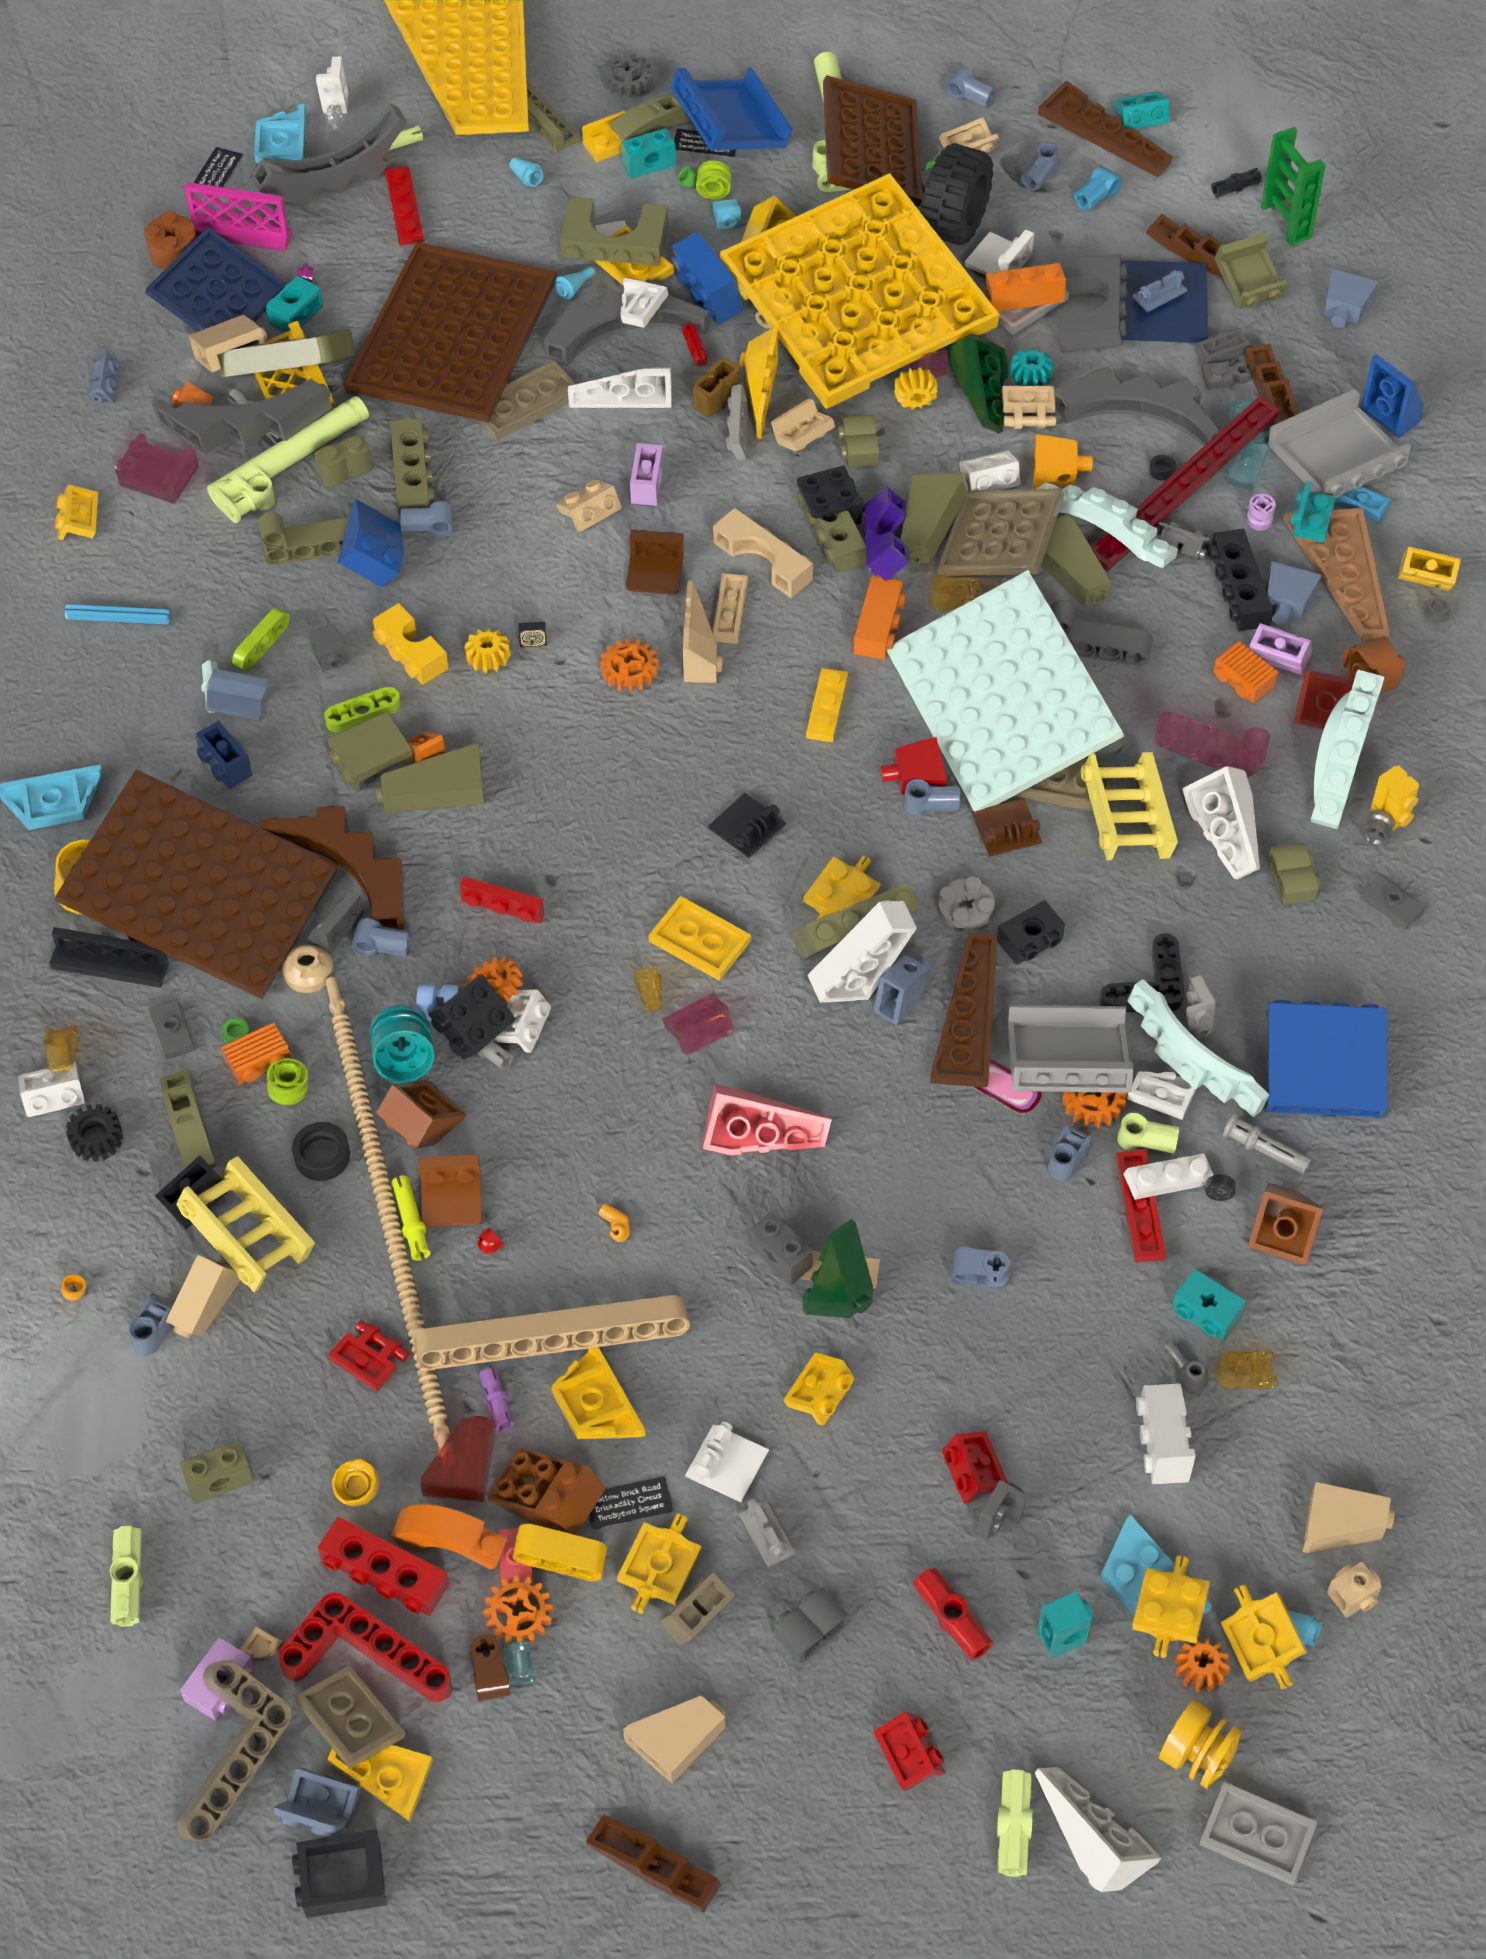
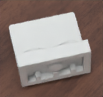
(1000, 254)

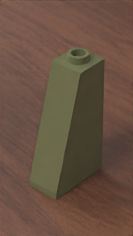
(930, 512)
(1075, 564)
(434, 783)

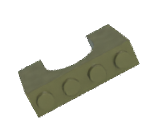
(640, 246)
(831, 929)

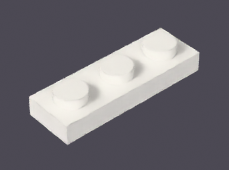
(1168, 1176)

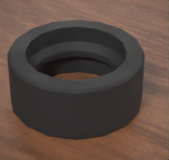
(315, 1132)

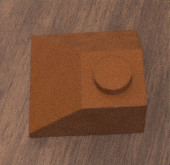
(1286, 1224)

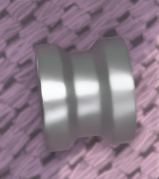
(1377, 827)

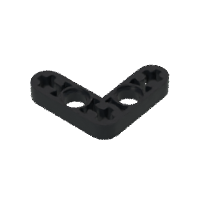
(1162, 983)

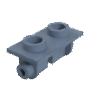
(1160, 291)
(105, 379)

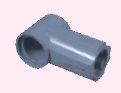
(965, 85)
(1041, 166)
(436, 519)
(923, 797)
(373, 938)

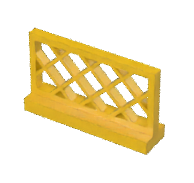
(308, 372)

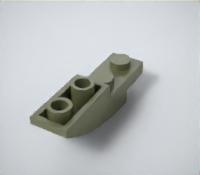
(650, 117)
(186, 1118)

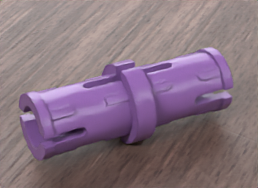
(496, 1399)

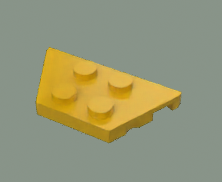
(595, 1401)

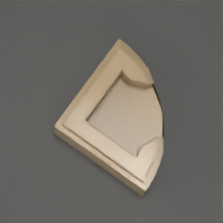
(261, 1644)

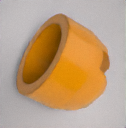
(79, 1287)

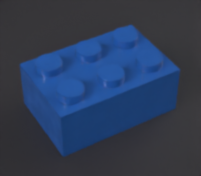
(707, 278)

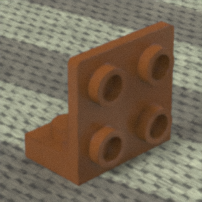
(450, 1190)

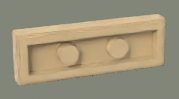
(730, 608)

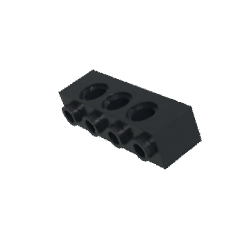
(1240, 579)

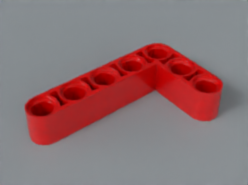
(367, 1643)

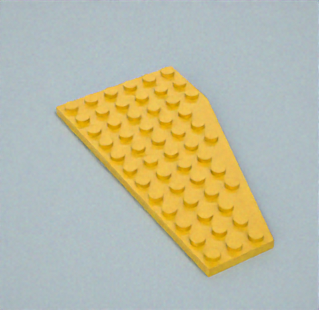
(470, 59)

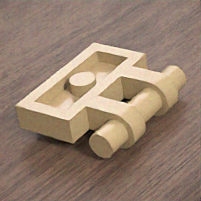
(1028, 400)

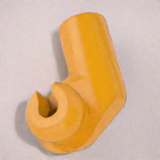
(619, 1222)

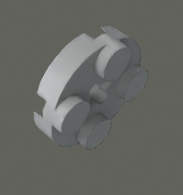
(966, 890)

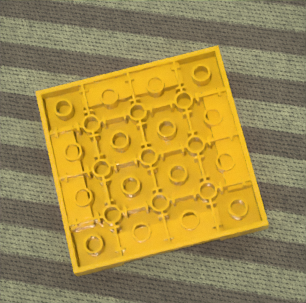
(859, 288)

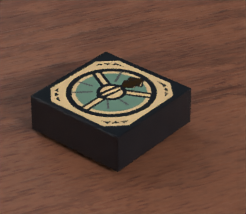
(532, 634)

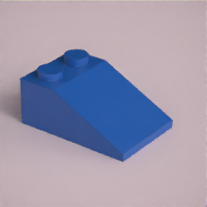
(1391, 398)
(372, 545)

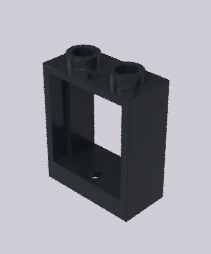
(342, 1902)

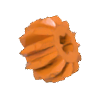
(1212, 1673)

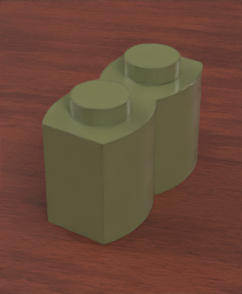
(859, 440)
(343, 461)
(1293, 873)

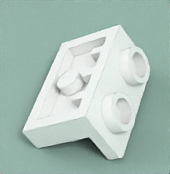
(333, 86)
(992, 472)
(530, 1015)
(50, 1091)

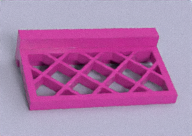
(236, 228)

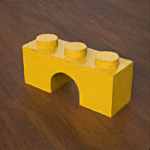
(420, 659)

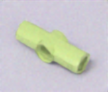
(126, 1593)
(1014, 1823)

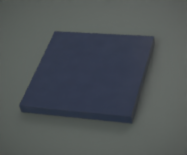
(214, 283)
(1178, 319)

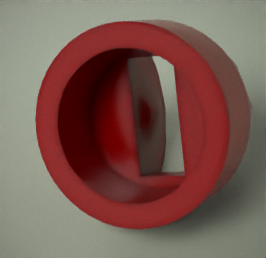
(489, 1242)

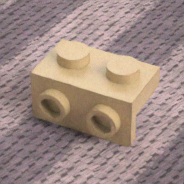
(973, 135)
(801, 426)
(590, 504)

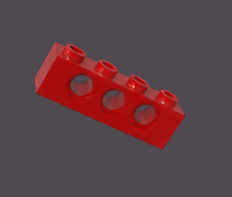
(346, 1537)

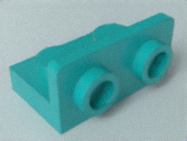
(1143, 110)
(1313, 514)

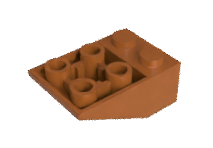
(548, 1491)

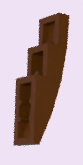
(1186, 242)
(1270, 381)
(653, 1863)

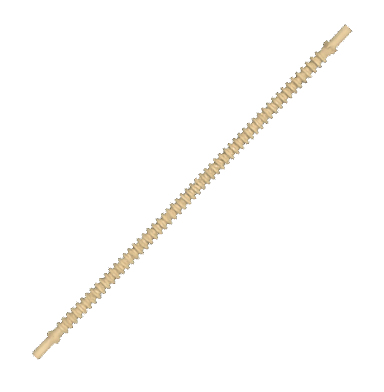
(385, 1205)

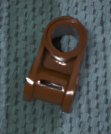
(489, 1672)

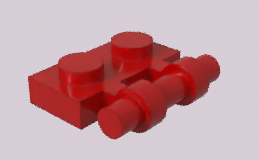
(364, 1362)

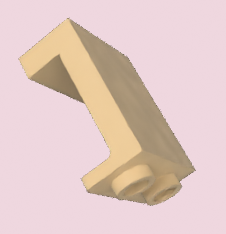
(224, 337)

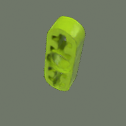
(261, 639)
(340, 710)

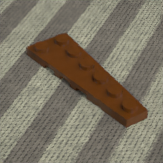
(1074, 112)
(966, 1034)

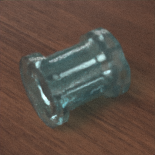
(520, 1662)

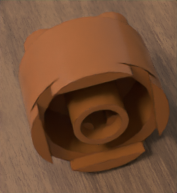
(168, 238)
(1378, 658)

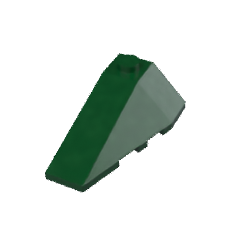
(843, 1279)

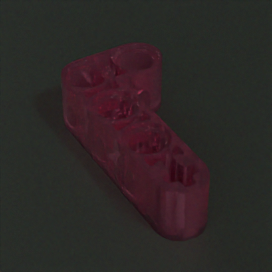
(1212, 745)

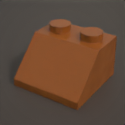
(419, 1113)

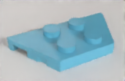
(281, 136)
(52, 797)
(1128, 1562)

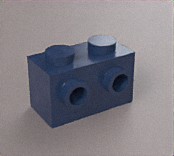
(223, 754)

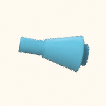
(569, 284)

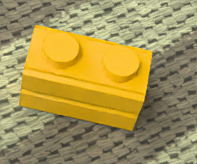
(1429, 568)
(1396, 795)

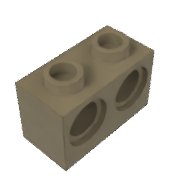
(697, 1609)

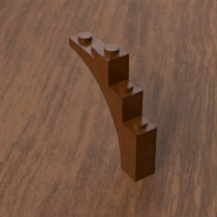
(354, 852)

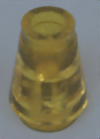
(649, 986)

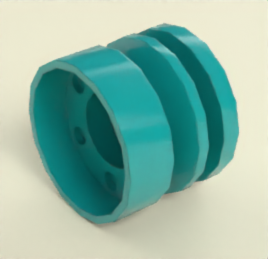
(401, 1043)

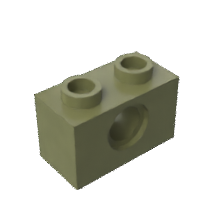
(216, 1472)

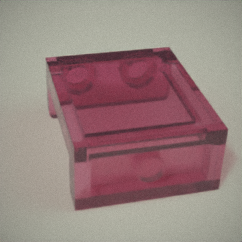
(156, 469)

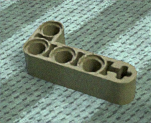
(300, 541)

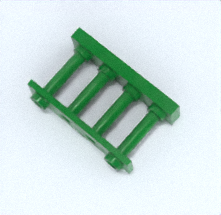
(1306, 182)

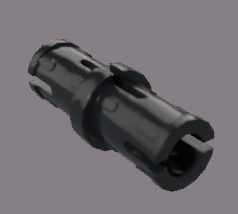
(1236, 182)

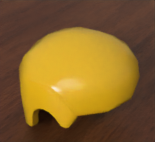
(355, 1483)

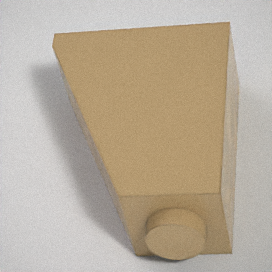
(202, 1296)
(1345, 1518)
(676, 1735)

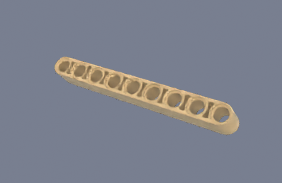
(551, 1332)

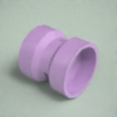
(1260, 512)

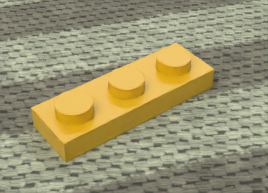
(827, 705)

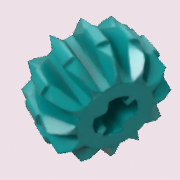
(1031, 368)

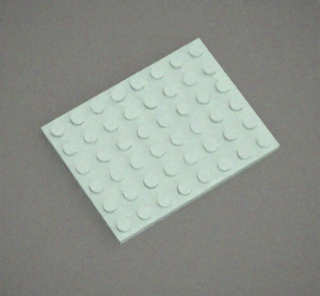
(1004, 692)

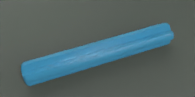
(117, 614)

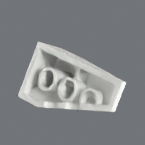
(632, 389)
(1226, 814)
(1100, 1846)

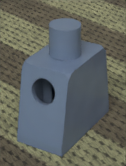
(1348, 297)
(1290, 592)
(901, 988)

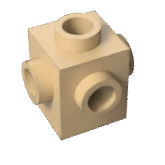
(1355, 1589)

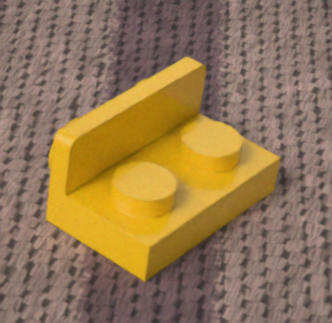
(601, 139)
(76, 512)
(820, 1387)

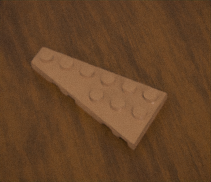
(1349, 570)

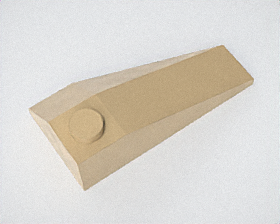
(699, 644)

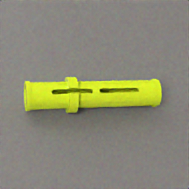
(413, 1228)

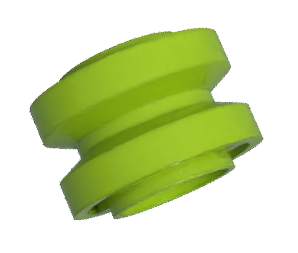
(713, 180)
(287, 1081)

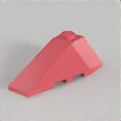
(753, 1123)

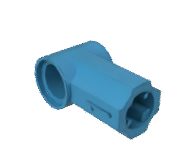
(1101, 183)

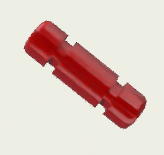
(695, 344)

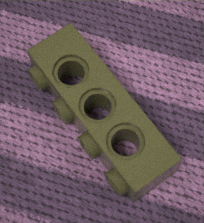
(410, 464)
(839, 538)

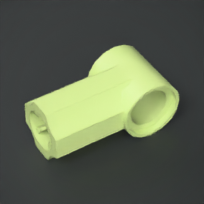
(1147, 1135)

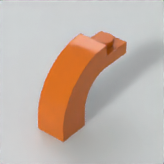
(449, 1529)

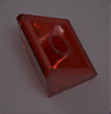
(1319, 697)

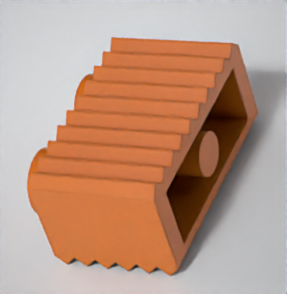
(1245, 672)
(254, 1053)

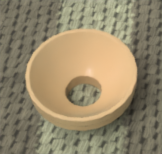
(310, 977)

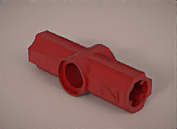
(963, 1629)

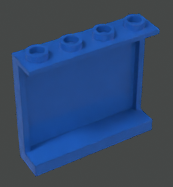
(732, 112)
(1327, 1059)

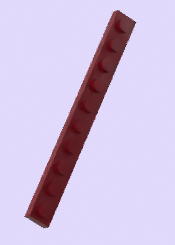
(1193, 475)

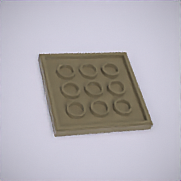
(1001, 532)

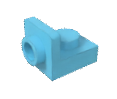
(726, 214)

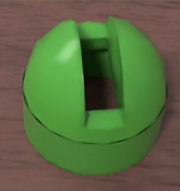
(687, 177)

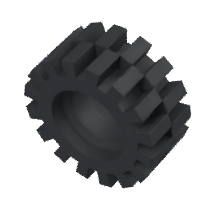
(89, 1119)

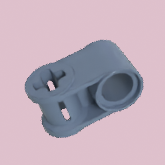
(1070, 1147)
(977, 1267)
(150, 1321)

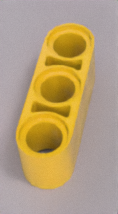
(560, 1552)

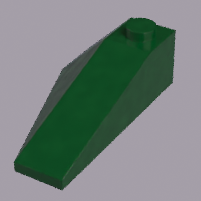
(981, 372)

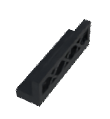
(105, 961)

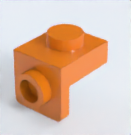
(190, 394)

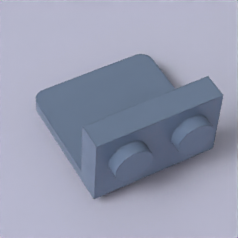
(318, 1802)

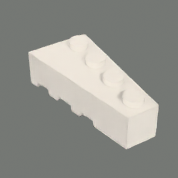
(864, 954)

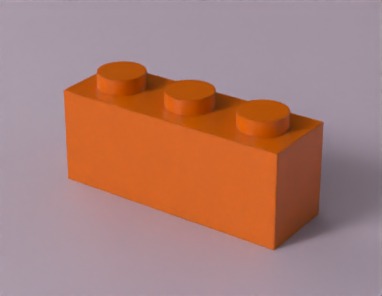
(1025, 287)
(879, 618)

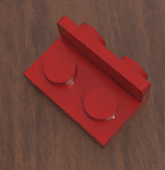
(973, 1464)
(909, 1750)

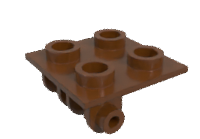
(1007, 827)

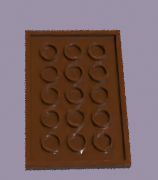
(870, 137)

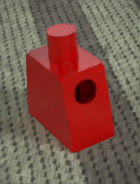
(916, 761)

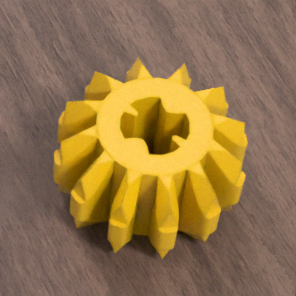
(916, 388)
(487, 650)

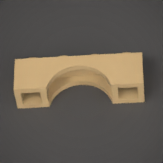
(740, 534)

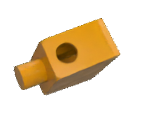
(1058, 461)

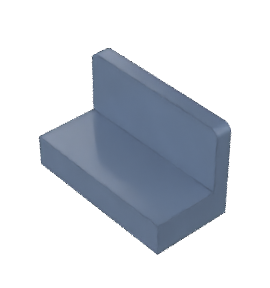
(235, 694)

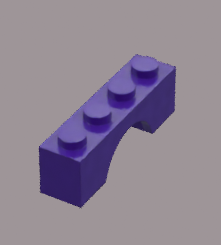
(884, 550)

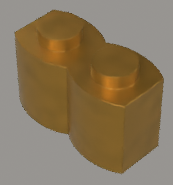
(715, 387)

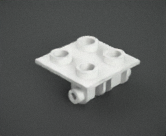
(727, 1462)

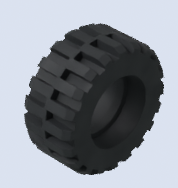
(957, 192)

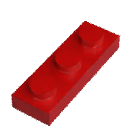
(502, 900)

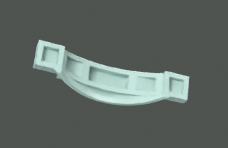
(1118, 520)
(1342, 747)
(1190, 1057)

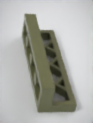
(544, 126)

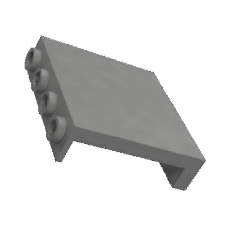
(1336, 446)
(1069, 1049)

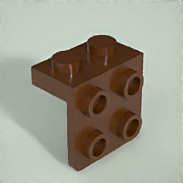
(655, 562)

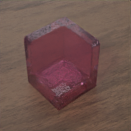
(932, 361)

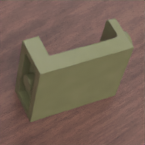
(1249, 271)
(368, 750)

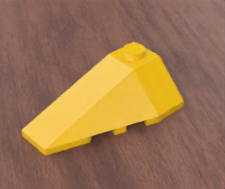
(760, 369)

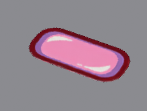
(1001, 1090)

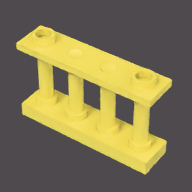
(1150, 793)
(264, 1206)

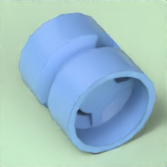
(429, 995)

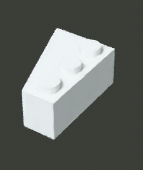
(1165, 1434)

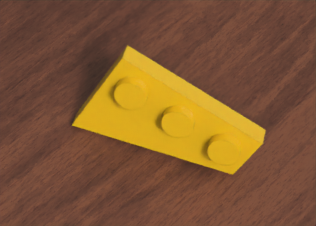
(390, 1776)

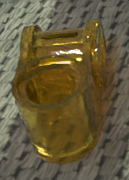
(952, 592)
(61, 1048)
(1252, 1368)

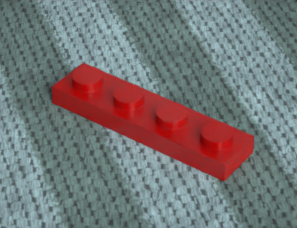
(404, 205)
(1140, 1213)

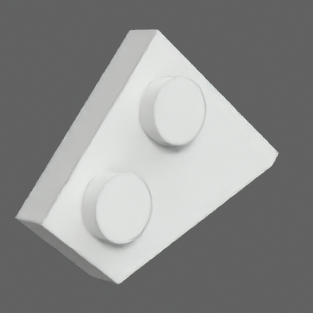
(641, 301)
(1162, 1093)

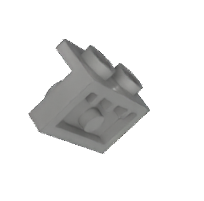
(1199, 1008)

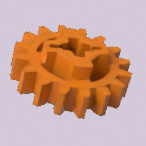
(629, 665)
(501, 975)
(1094, 1106)
(506, 1606)

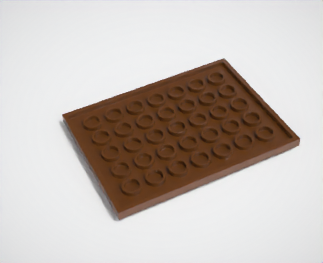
(451, 331)
(197, 883)

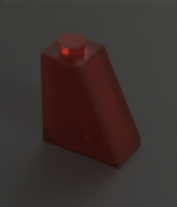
(462, 1463)

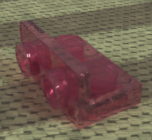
(699, 1023)

